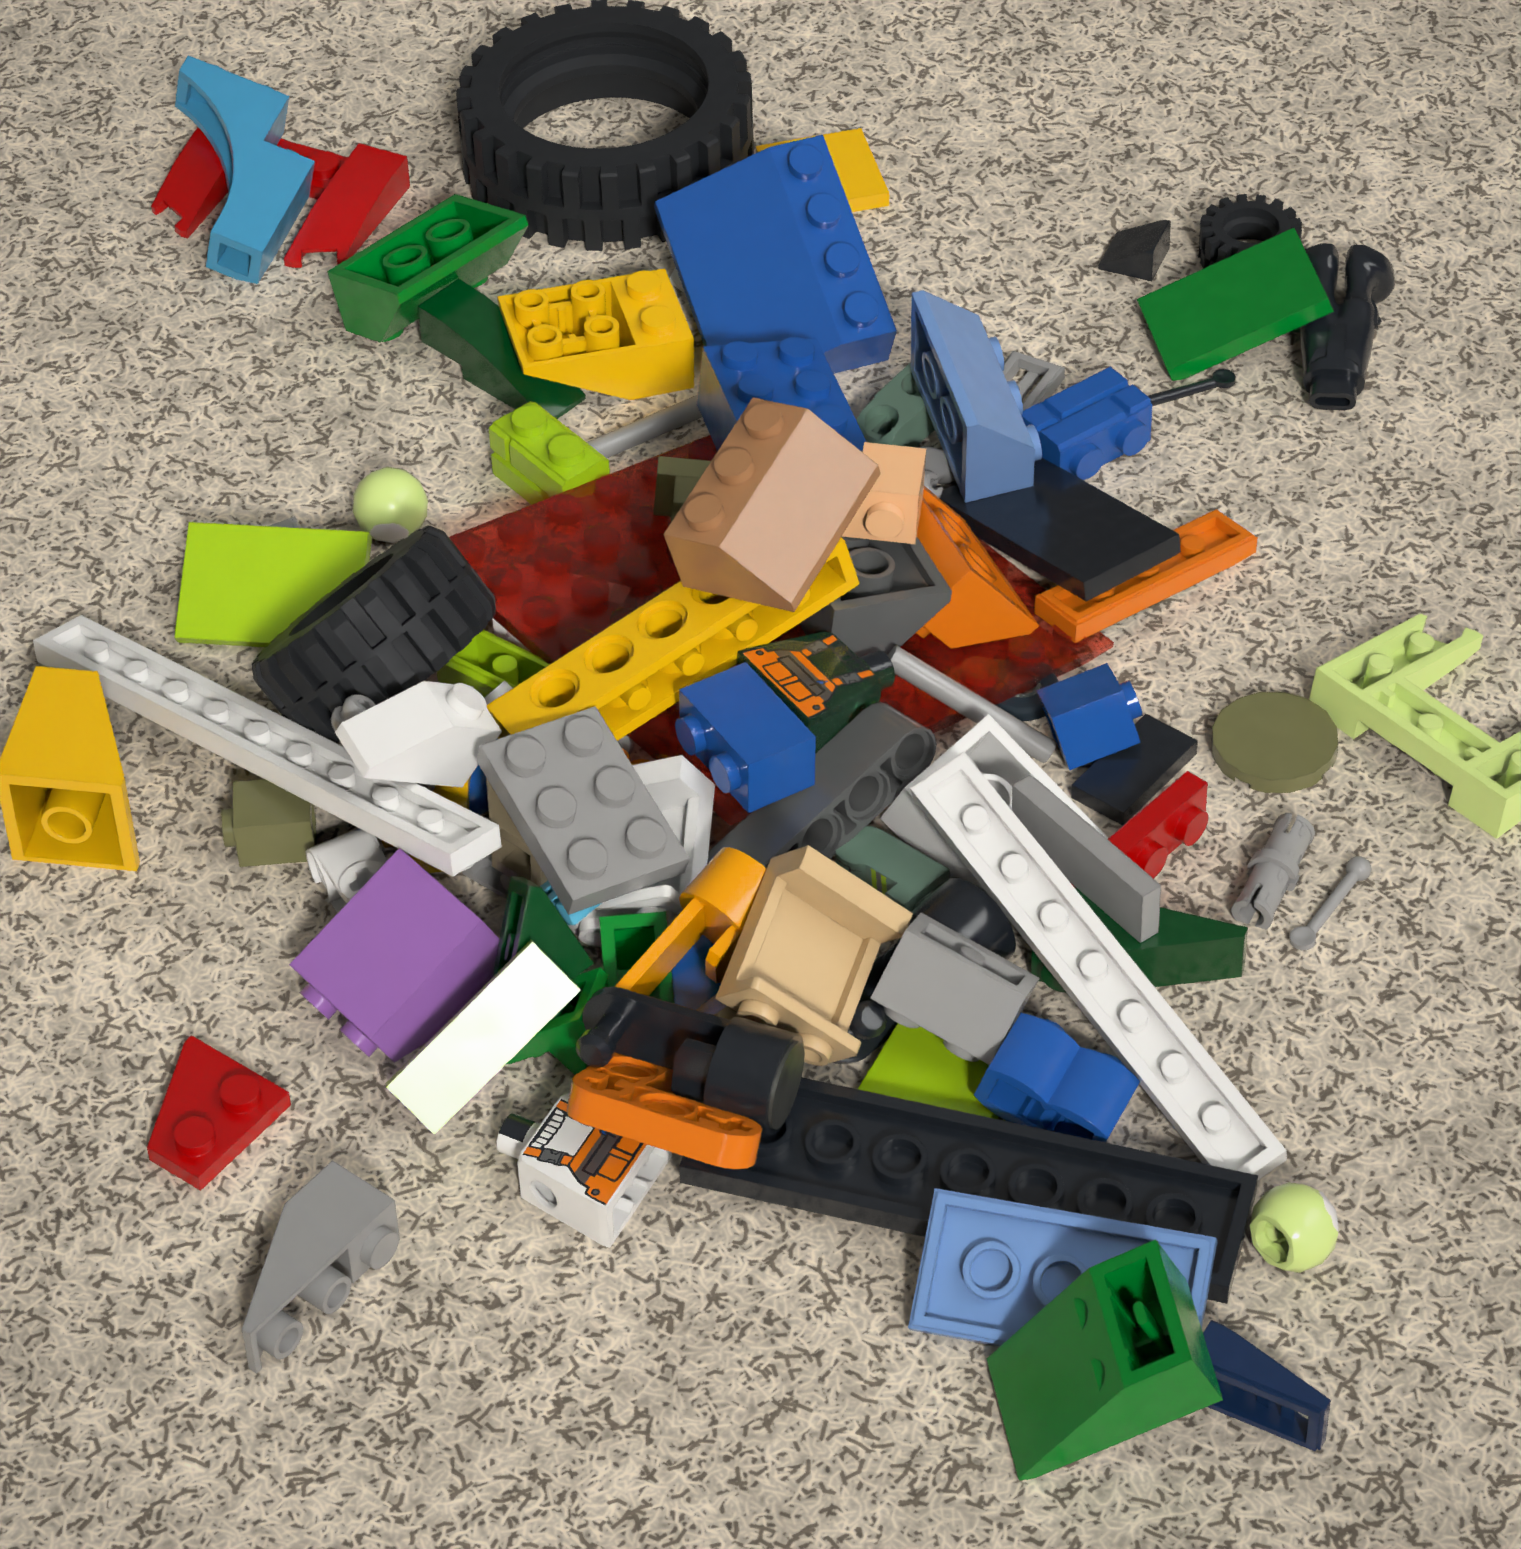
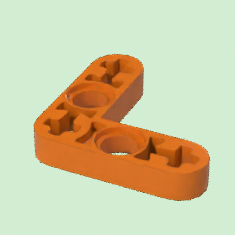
(638, 1104)

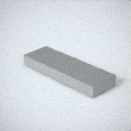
(1089, 859)

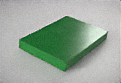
(1234, 305)

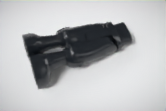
(1340, 344)

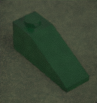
(1180, 953)

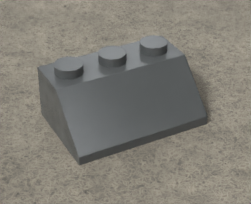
(894, 598)

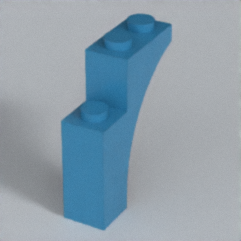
(262, 179)

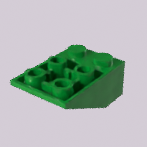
(1103, 1363)

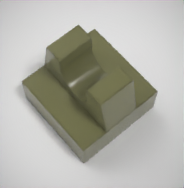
(675, 482)

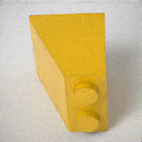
(65, 777)

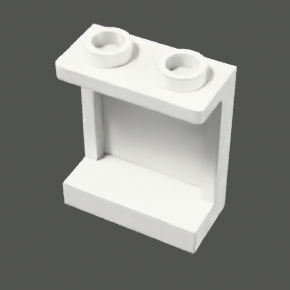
(687, 805)

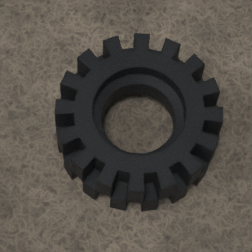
(1241, 220)

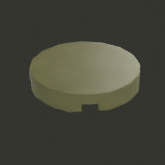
(1274, 742)

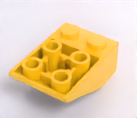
(604, 335)

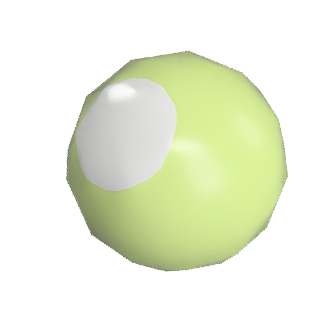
(390, 504)
(1294, 1227)

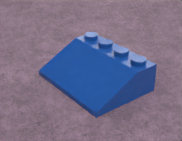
(778, 256)

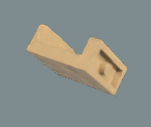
(810, 951)

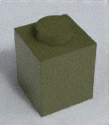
(268, 824)

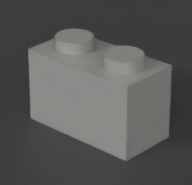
(953, 989)

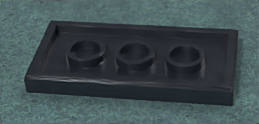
(1068, 531)

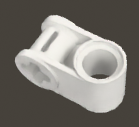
(345, 864)

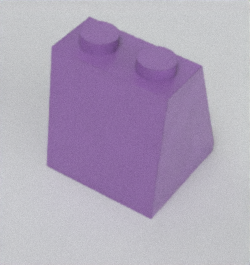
(397, 960)

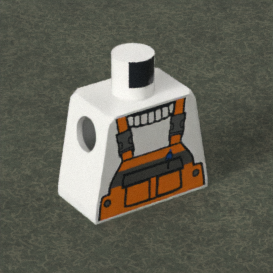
(580, 1171)

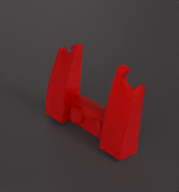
(350, 192)

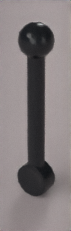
(1221, 378)

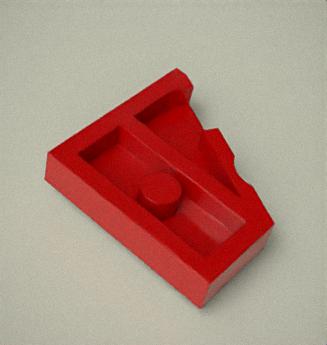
(211, 1113)

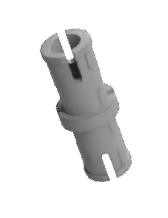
(1273, 870)

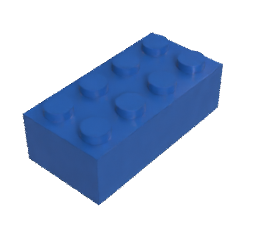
(774, 371)

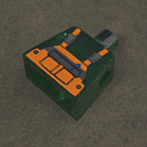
(821, 679)

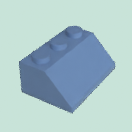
(971, 399)

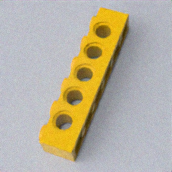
(656, 650)

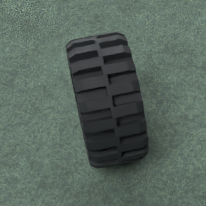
(376, 631)

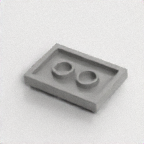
(582, 810)

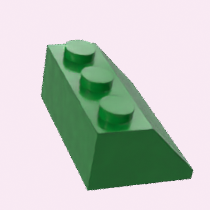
(390, 278)

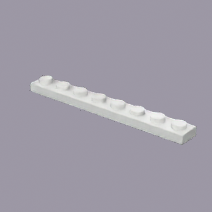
(1096, 971)

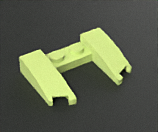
(1383, 689)

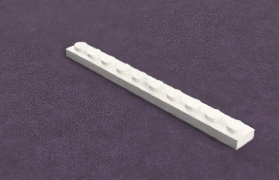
(271, 746)

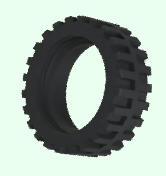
(589, 56)

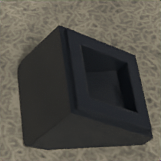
(1138, 250)

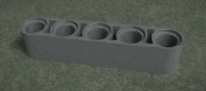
(854, 783)

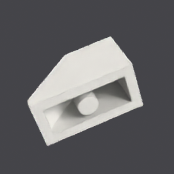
(421, 735)

